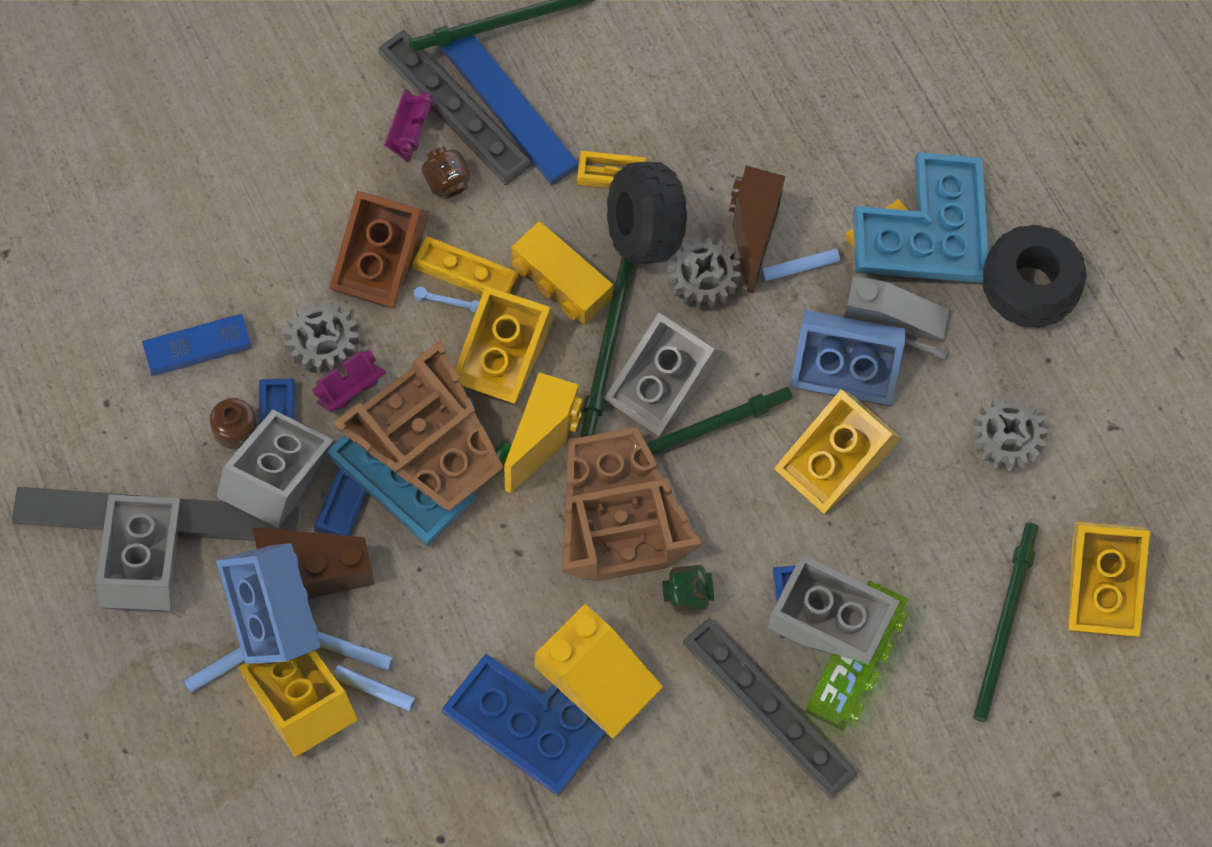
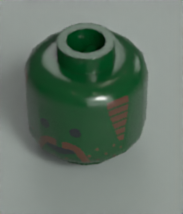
(688, 588)

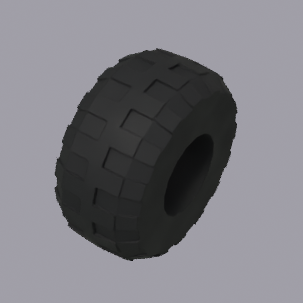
(646, 212)
(1029, 303)

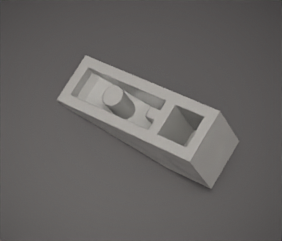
(893, 306)

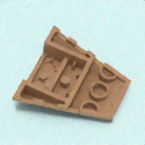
(426, 431)
(620, 510)

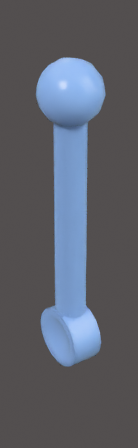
(421, 294)

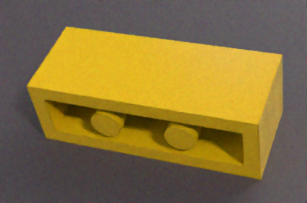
(561, 273)

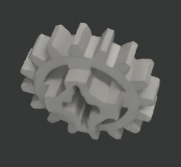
(710, 284)
(319, 323)
(1016, 445)

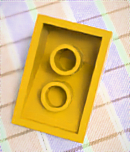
(503, 344)
(544, 427)
(837, 451)
(1107, 578)
(597, 671)
(300, 699)

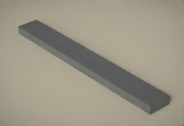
(88, 511)

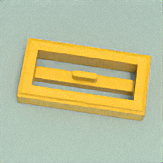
(601, 176)

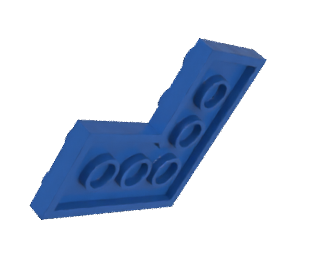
(531, 730)

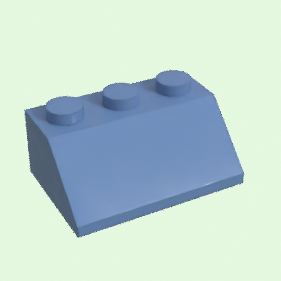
(848, 356)
(269, 604)

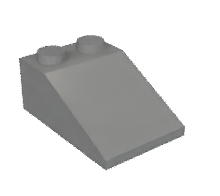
(663, 374)
(273, 468)
(138, 553)
(832, 611)

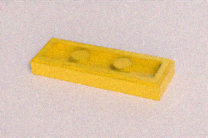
(463, 268)

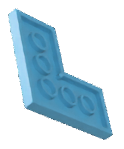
(939, 239)
(395, 494)

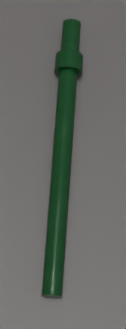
(444, 36)
(594, 403)
(756, 406)
(1022, 560)

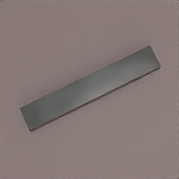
(456, 108)
(770, 708)

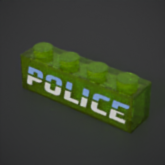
(845, 679)

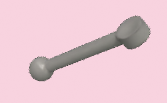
(938, 352)

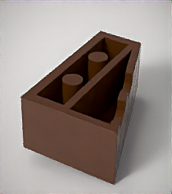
(324, 560)

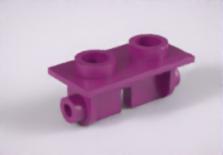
(408, 124)
(336, 391)

